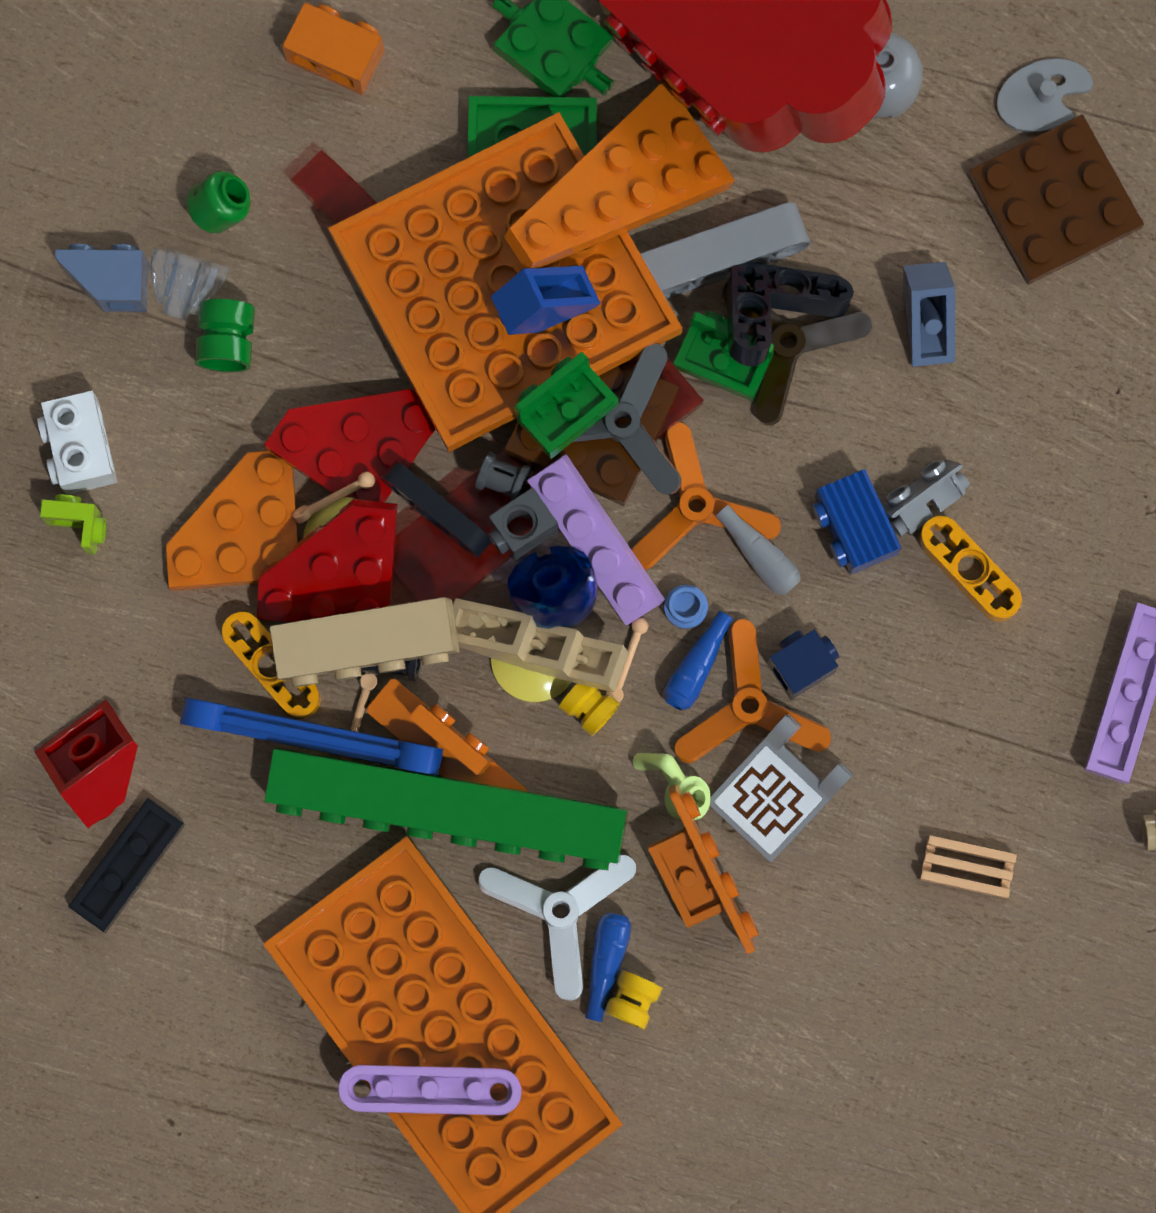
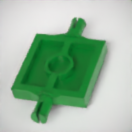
(553, 45)

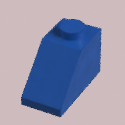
(544, 298)

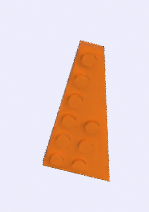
(633, 176)

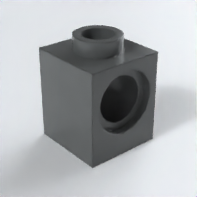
(528, 506)

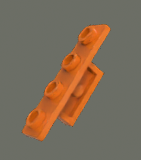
(418, 723)
(693, 876)

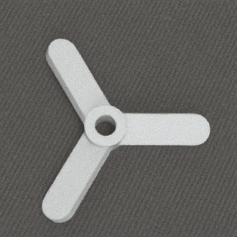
(562, 931)

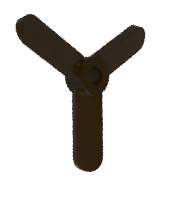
(784, 360)

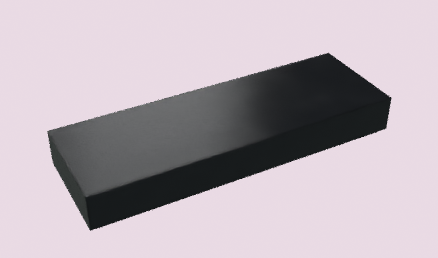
(126, 865)

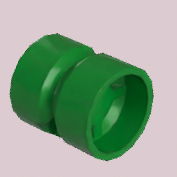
(225, 332)

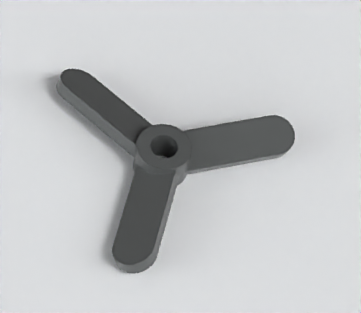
(635, 437)

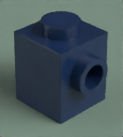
(803, 662)

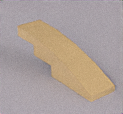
(553, 651)

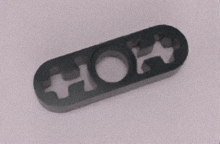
(436, 509)

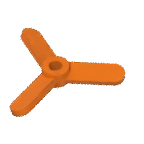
(681, 518)
(746, 686)

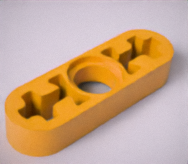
(1000, 585)
(241, 649)

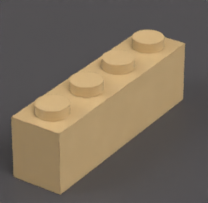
(363, 640)

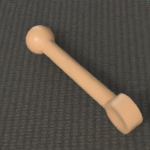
(365, 480)
(639, 627)
(368, 683)

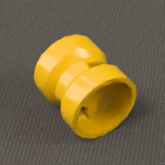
(590, 707)
(637, 990)

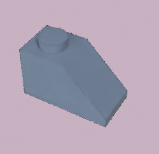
(929, 313)

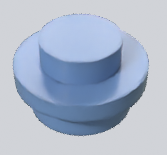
(685, 606)

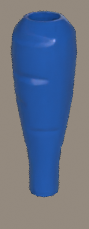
(691, 674)
(608, 954)

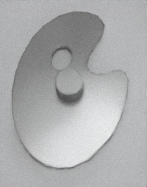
(1034, 102)

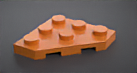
(237, 527)

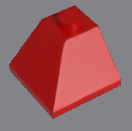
(91, 763)

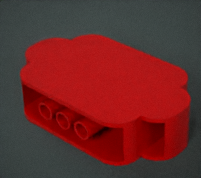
(763, 64)

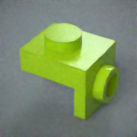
(70, 512)

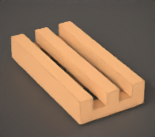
(1004, 874)

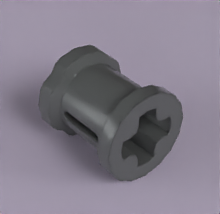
(502, 477)

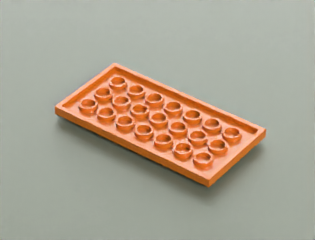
(416, 985)

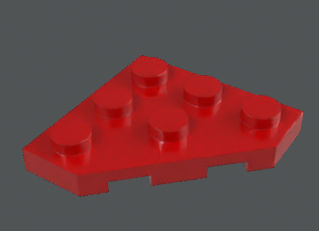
(353, 436)
(335, 567)

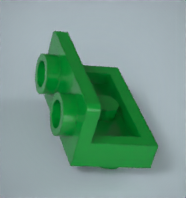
(707, 357)
(564, 404)

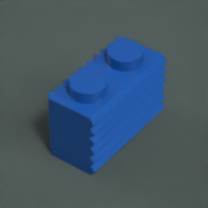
(856, 522)

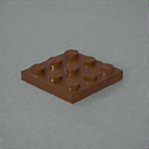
(1055, 199)
(603, 462)

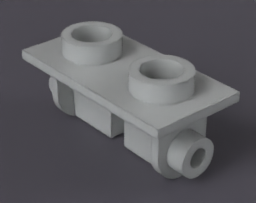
(937, 484)

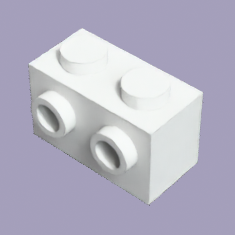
(77, 443)

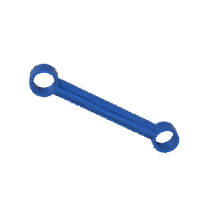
(311, 736)

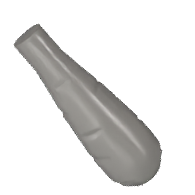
(765, 558)

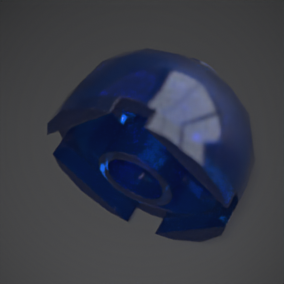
(554, 587)

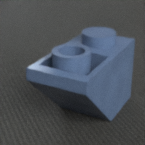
(110, 278)

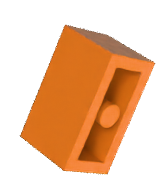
(334, 47)

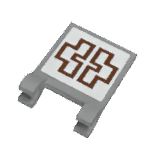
(775, 793)

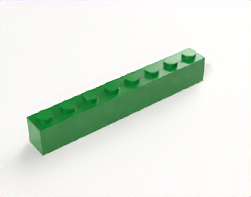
(446, 806)

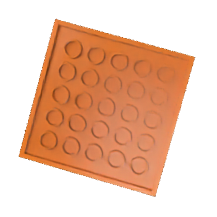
(441, 254)

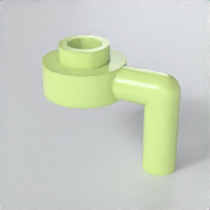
(674, 775)

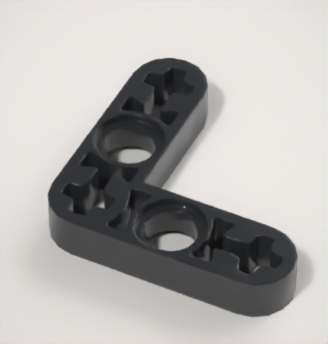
(768, 294)

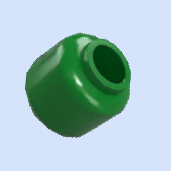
(218, 202)

